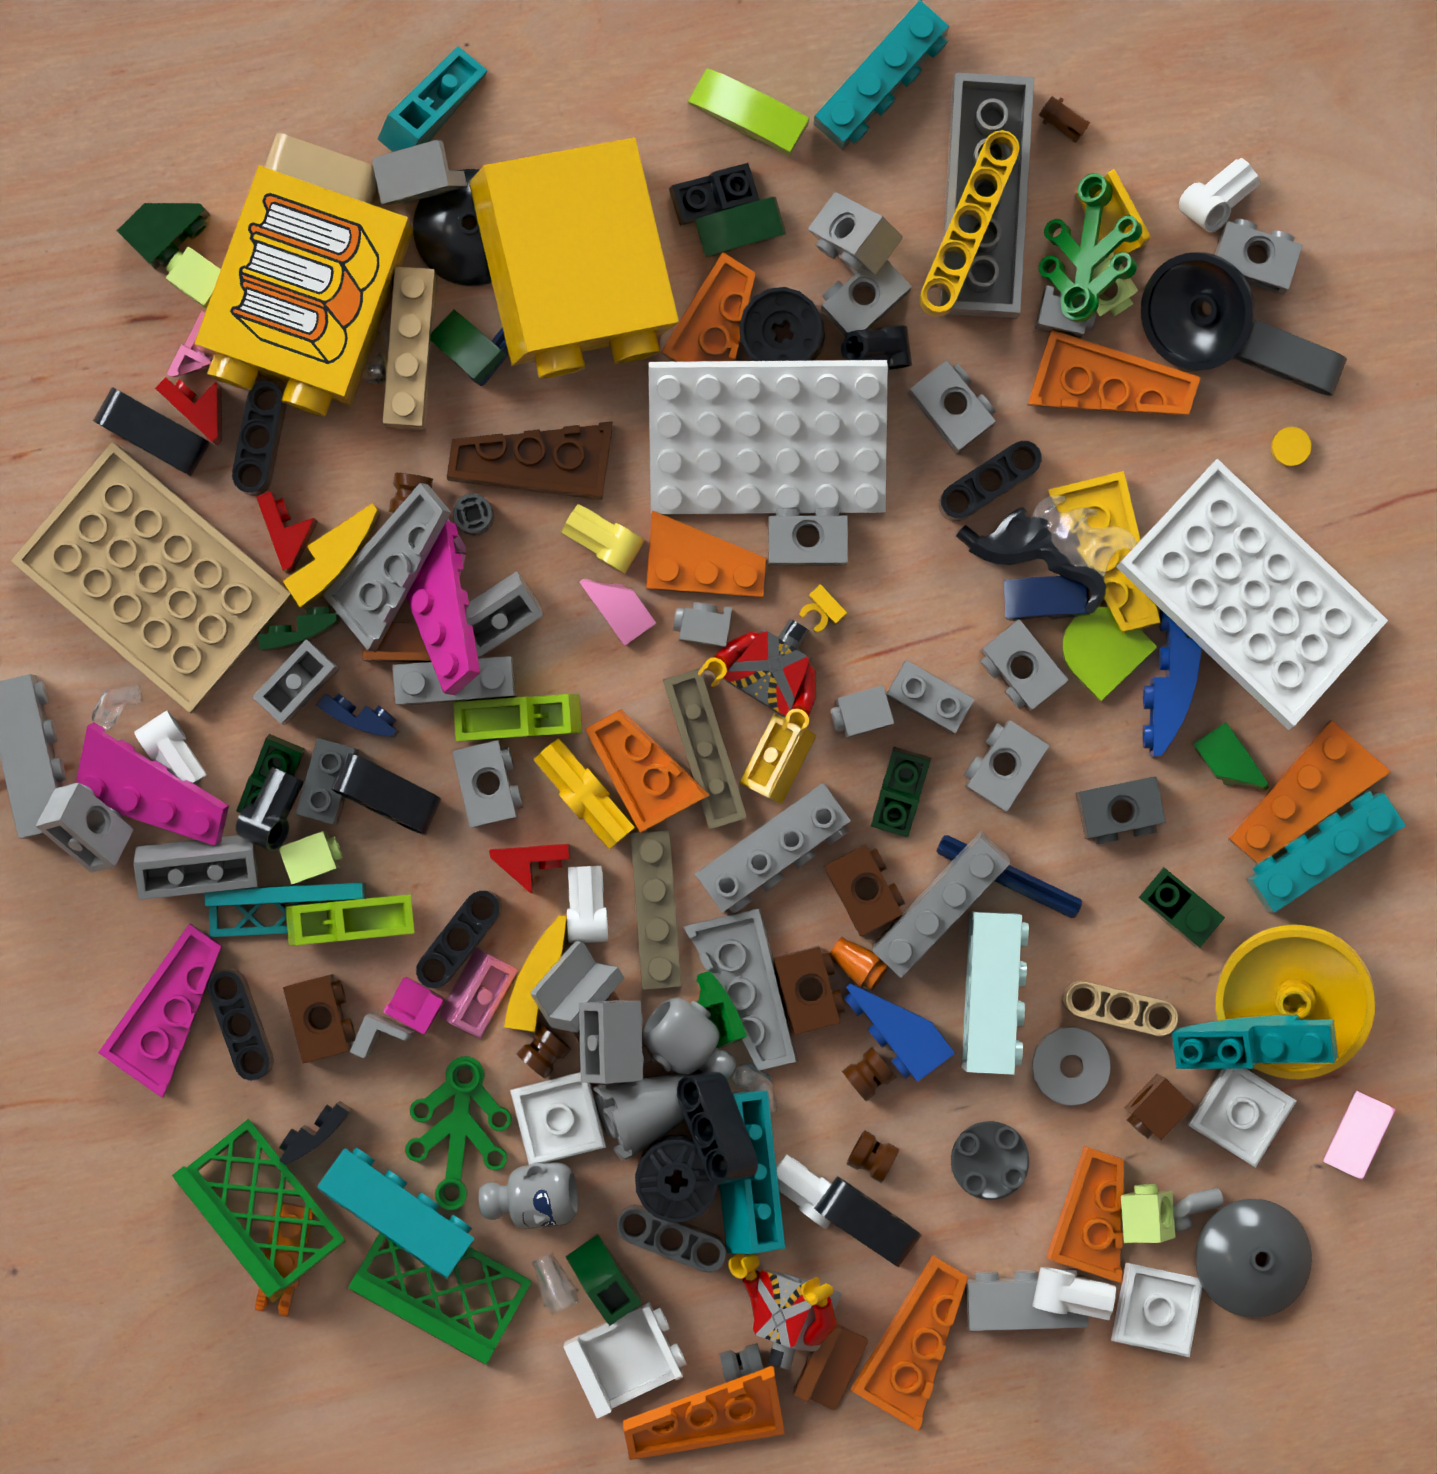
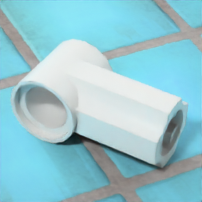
(1212, 203)
(166, 743)
(587, 913)
(802, 1188)
(1063, 1293)

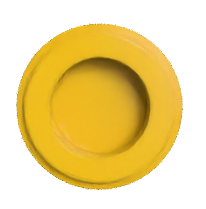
(1290, 446)

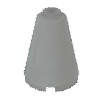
(639, 1111)

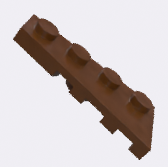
(549, 461)

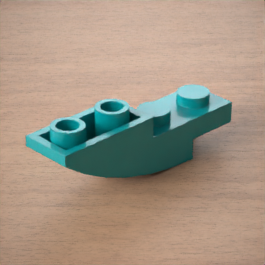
(1254, 1040)

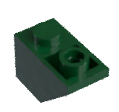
(161, 228)
(1181, 908)
(604, 1280)

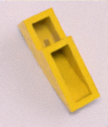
(332, 555)
(522, 1009)

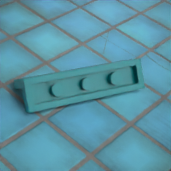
(276, 896)

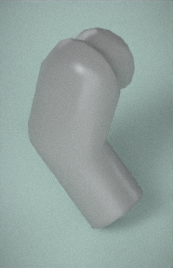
(1194, 1204)

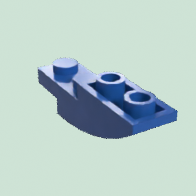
(1170, 695)

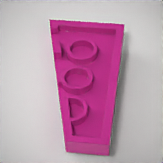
(441, 614)
(147, 789)
(161, 1017)

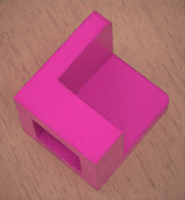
(414, 1005)

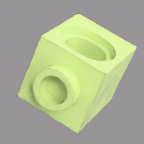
(193, 275)
(1122, 300)
(311, 857)
(1147, 1215)

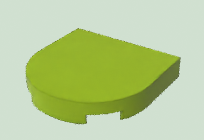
(1100, 651)

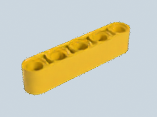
(975, 205)

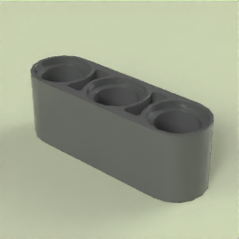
(1293, 358)
(685, 1253)

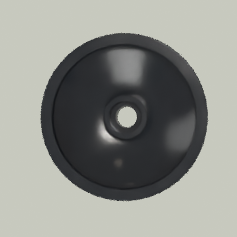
(445, 243)
(1175, 316)

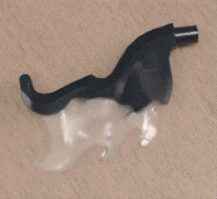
(1059, 539)

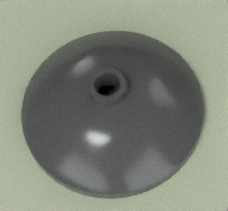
(1228, 1253)

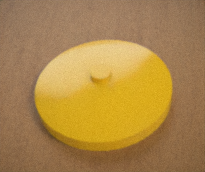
(1303, 975)

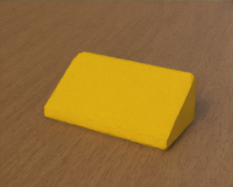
(777, 759)

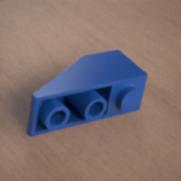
(911, 1036)

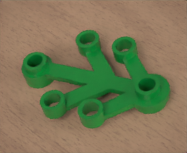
(1090, 252)
(458, 1125)

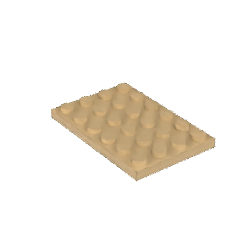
(151, 577)

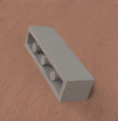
(28, 751)
(941, 904)

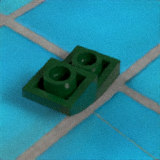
(740, 226)
(466, 346)
(309, 626)
(276, 754)
(900, 792)

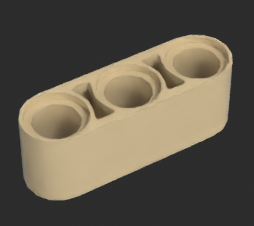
(322, 167)
(1139, 1008)

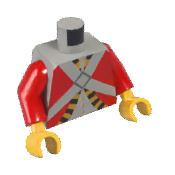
(786, 1308)

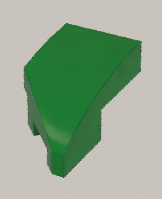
(1229, 759)
(722, 1010)

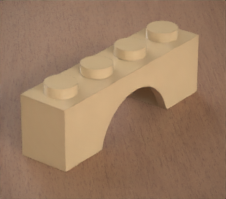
(409, 348)

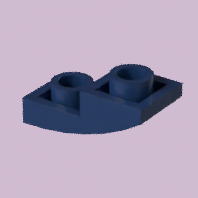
(1044, 597)
(370, 721)

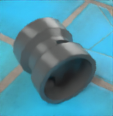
(479, 517)
(749, 1358)

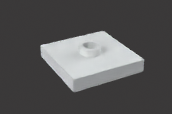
(1242, 1113)
(558, 1118)
(1157, 1310)

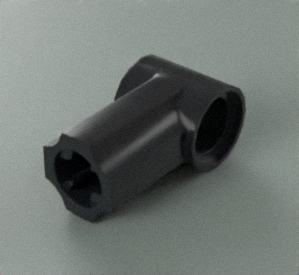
(879, 344)
(266, 818)

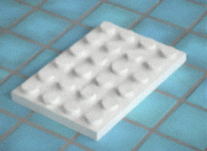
(768, 436)
(1252, 594)

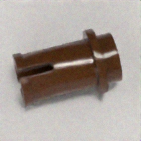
(1063, 118)

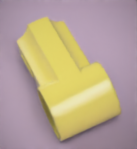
(609, 542)

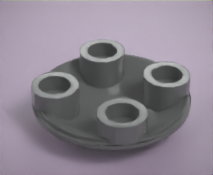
(990, 1160)

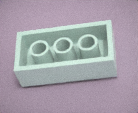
(992, 992)

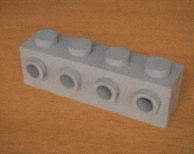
(772, 848)

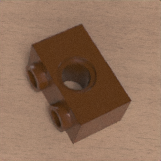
(864, 913)
(803, 1013)
(312, 1041)
(1157, 1108)

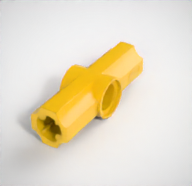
(583, 793)

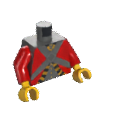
(770, 671)

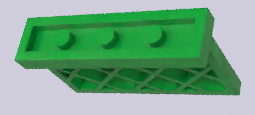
(232, 1232)
(433, 1320)

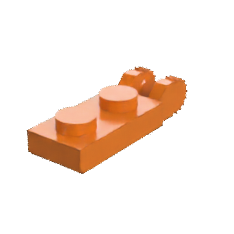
(285, 1261)

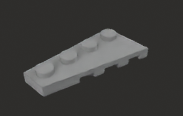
(385, 569)
(742, 961)

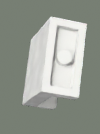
(624, 1358)

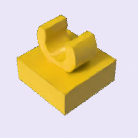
(825, 606)

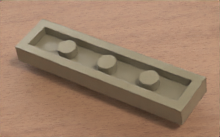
(705, 748)
(655, 909)

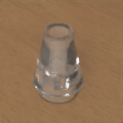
(555, 1285)

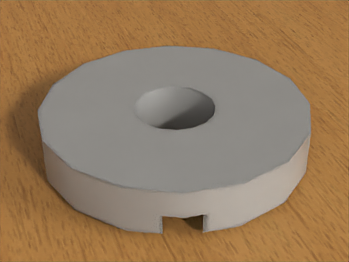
(1094, 1069)

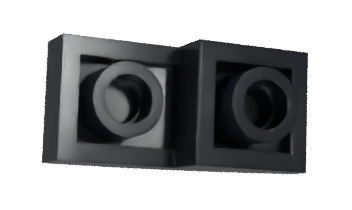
(713, 193)
(305, 1140)

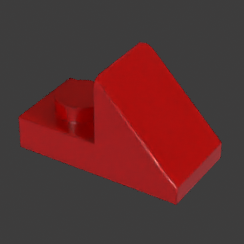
(204, 414)
(287, 541)
(519, 860)

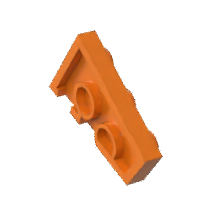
(713, 318)
(699, 562)
(642, 772)
(1090, 1221)

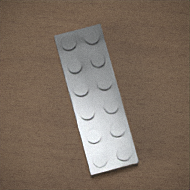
(978, 109)

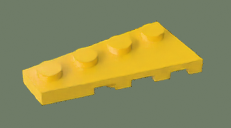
(1114, 507)

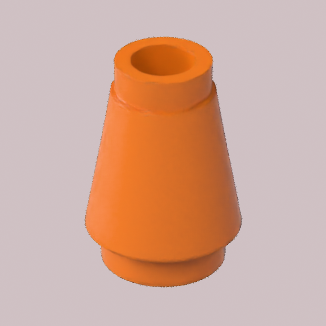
(859, 963)

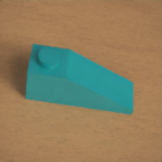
(432, 102)

